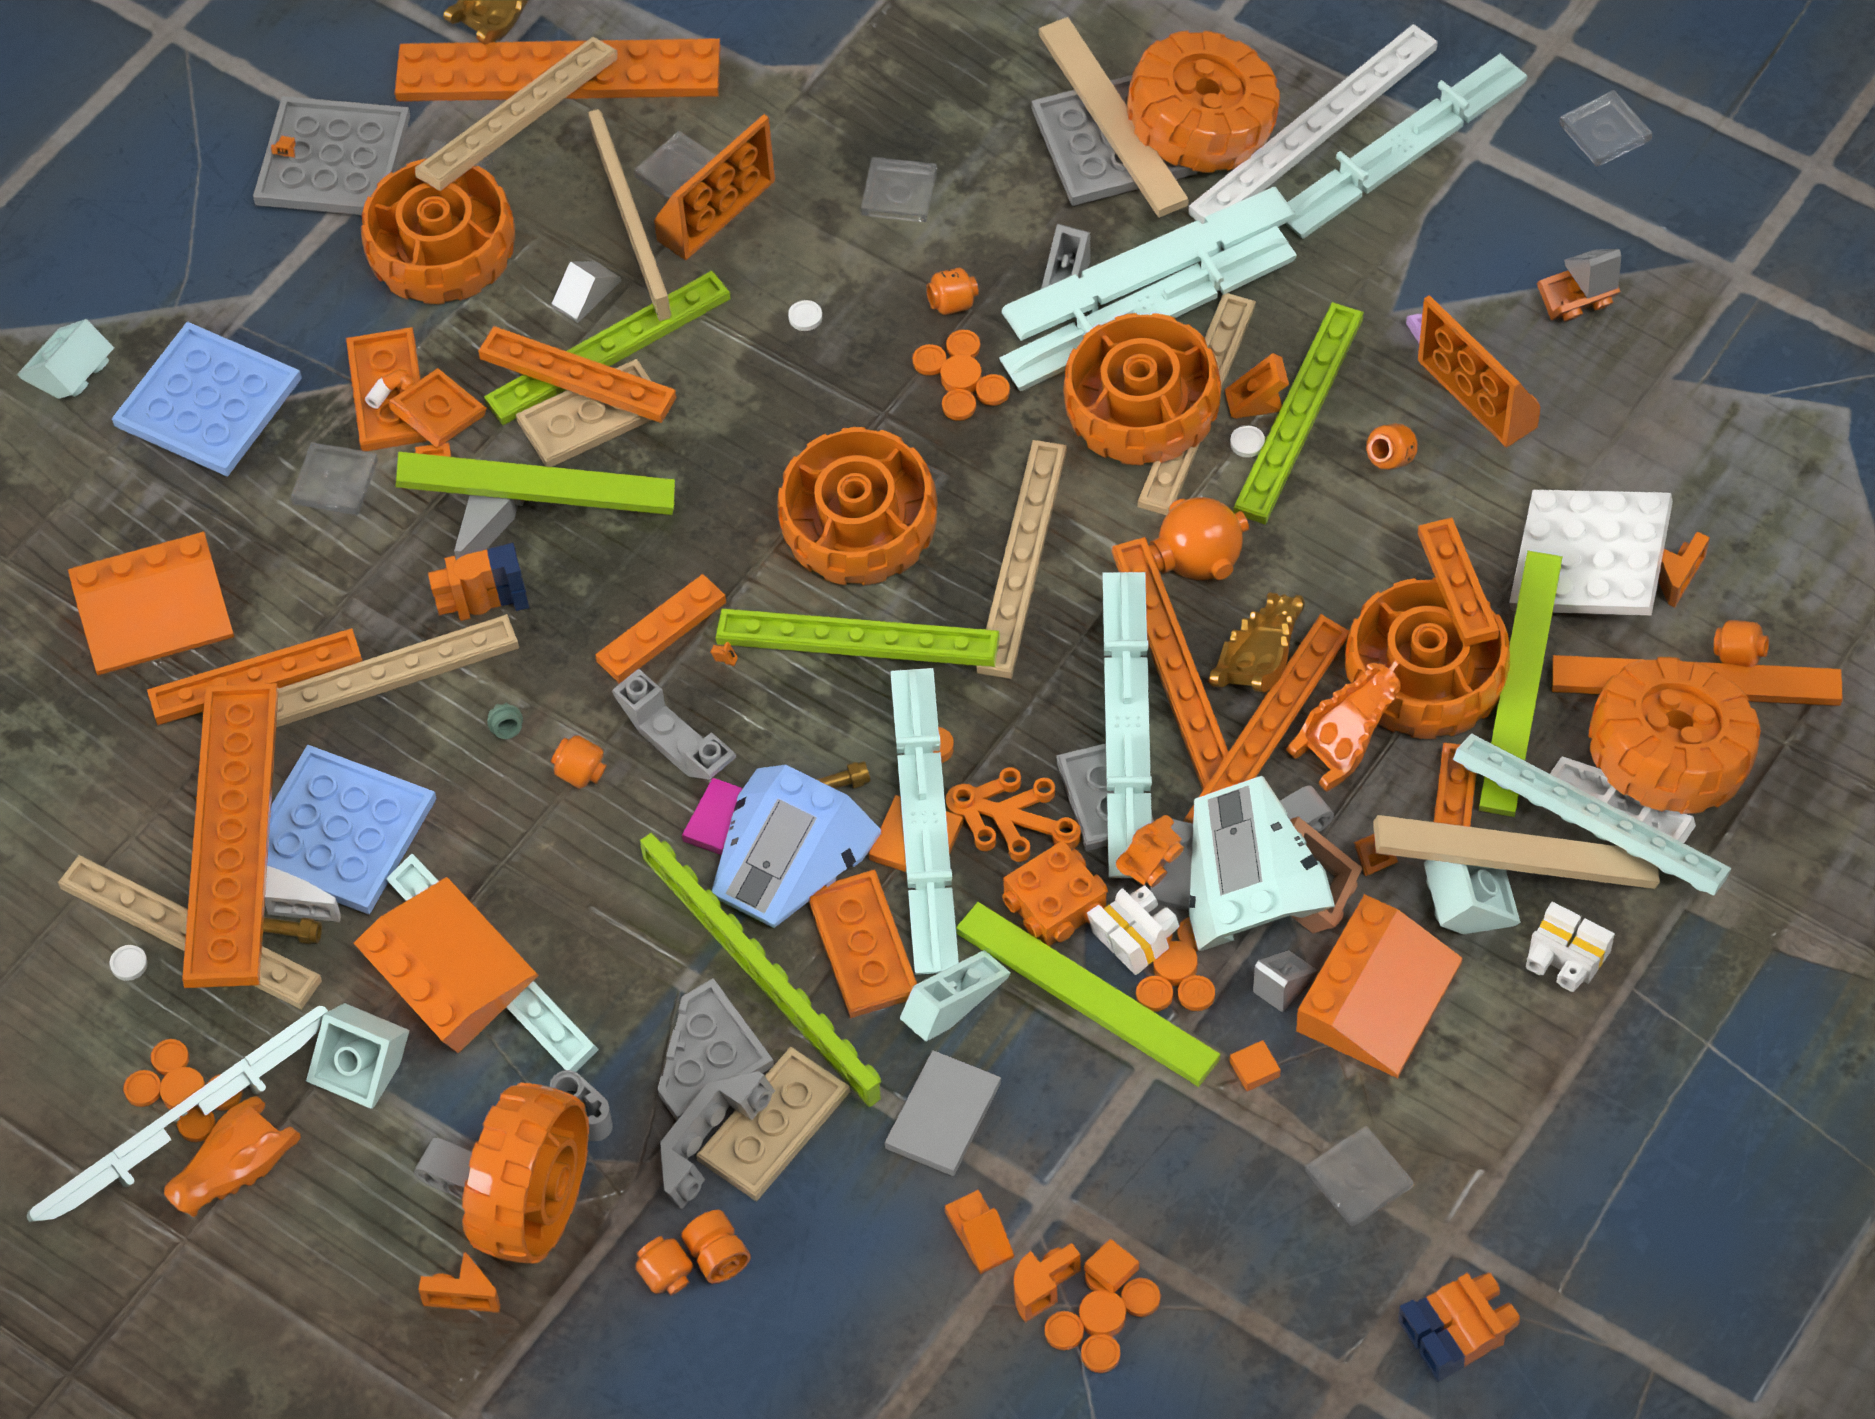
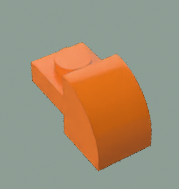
(1037, 1281)

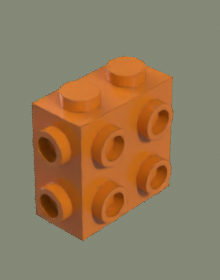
(1054, 893)

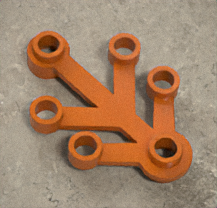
(1009, 813)

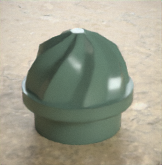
(505, 720)

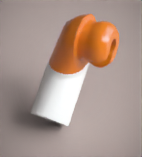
(383, 387)

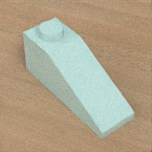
(951, 994)

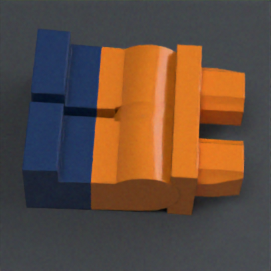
(479, 582)
(1457, 1323)

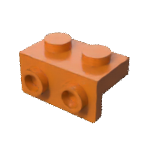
(1566, 299)

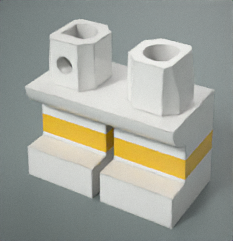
(1131, 930)
(1569, 947)

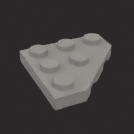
(707, 1046)

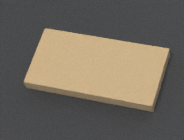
(576, 423)
(758, 1150)

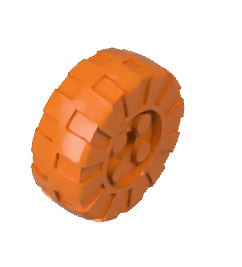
(1203, 100)
(437, 241)
(1142, 388)
(857, 506)
(1440, 680)
(1674, 735)
(525, 1173)

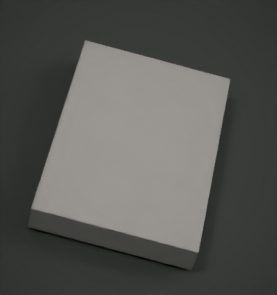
(1086, 788)
(943, 1113)

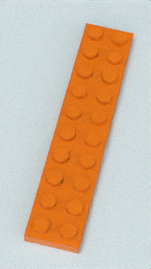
(505, 68)
(231, 836)

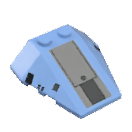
(788, 843)

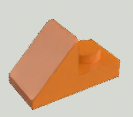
(1258, 389)
(1679, 569)
(980, 1231)
(468, 1292)

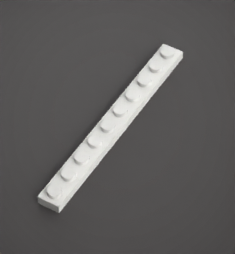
(1317, 123)

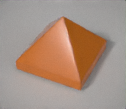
(1369, 859)

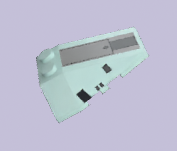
(1249, 865)

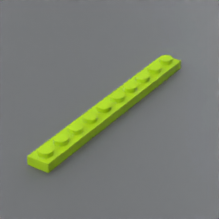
(769, 977)

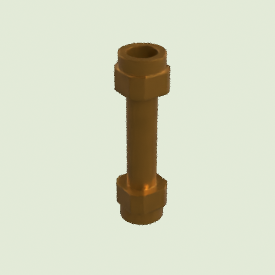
(856, 775)
(306, 930)

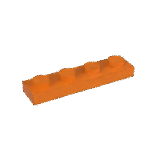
(1458, 582)
(660, 628)

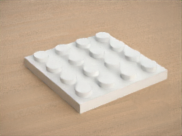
(1607, 544)

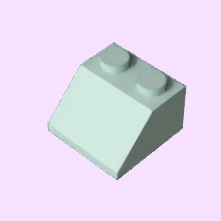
(68, 360)
(1471, 897)
(356, 1054)

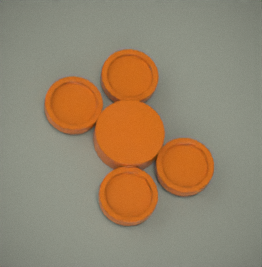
(961, 375)
(1177, 968)
(178, 1084)
(1101, 1317)

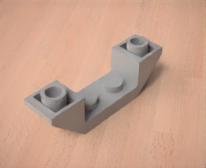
(667, 732)
(744, 1093)

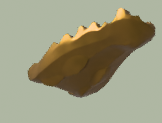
(488, 17)
(1261, 647)

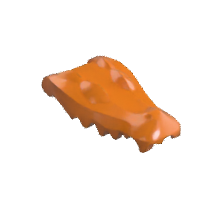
(1344, 724)
(233, 1155)

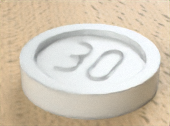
(805, 315)
(1247, 441)
(128, 962)

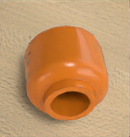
(951, 291)
(1391, 446)
(1740, 643)
(578, 761)
(664, 1266)

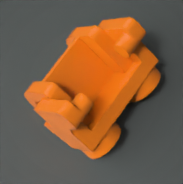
(1150, 851)

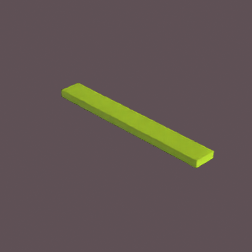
(615, 343)
(1298, 413)
(535, 483)
(858, 637)
(1526, 662)
(1088, 994)

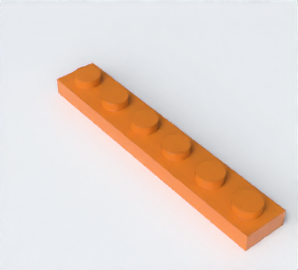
(577, 374)
(282, 667)

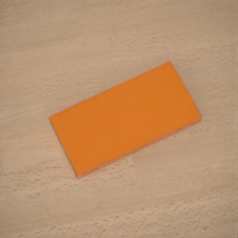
(369, 360)
(862, 944)

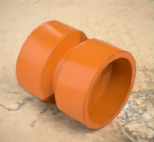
(716, 1247)

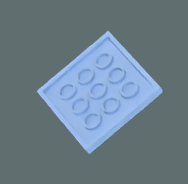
(207, 398)
(344, 826)

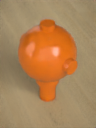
(1199, 539)

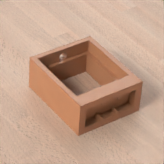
(1338, 864)

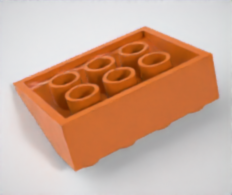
(718, 191)
(1475, 376)
(150, 603)
(446, 962)
(1378, 987)

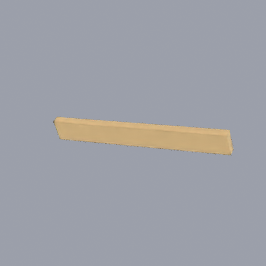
(515, 113)
(1111, 116)
(630, 215)
(1224, 338)
(1024, 553)
(395, 669)
(1512, 851)
(169, 923)

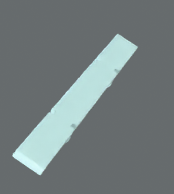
(1403, 144)
(1147, 263)
(1168, 297)
(1126, 711)
(924, 821)
(154, 1136)

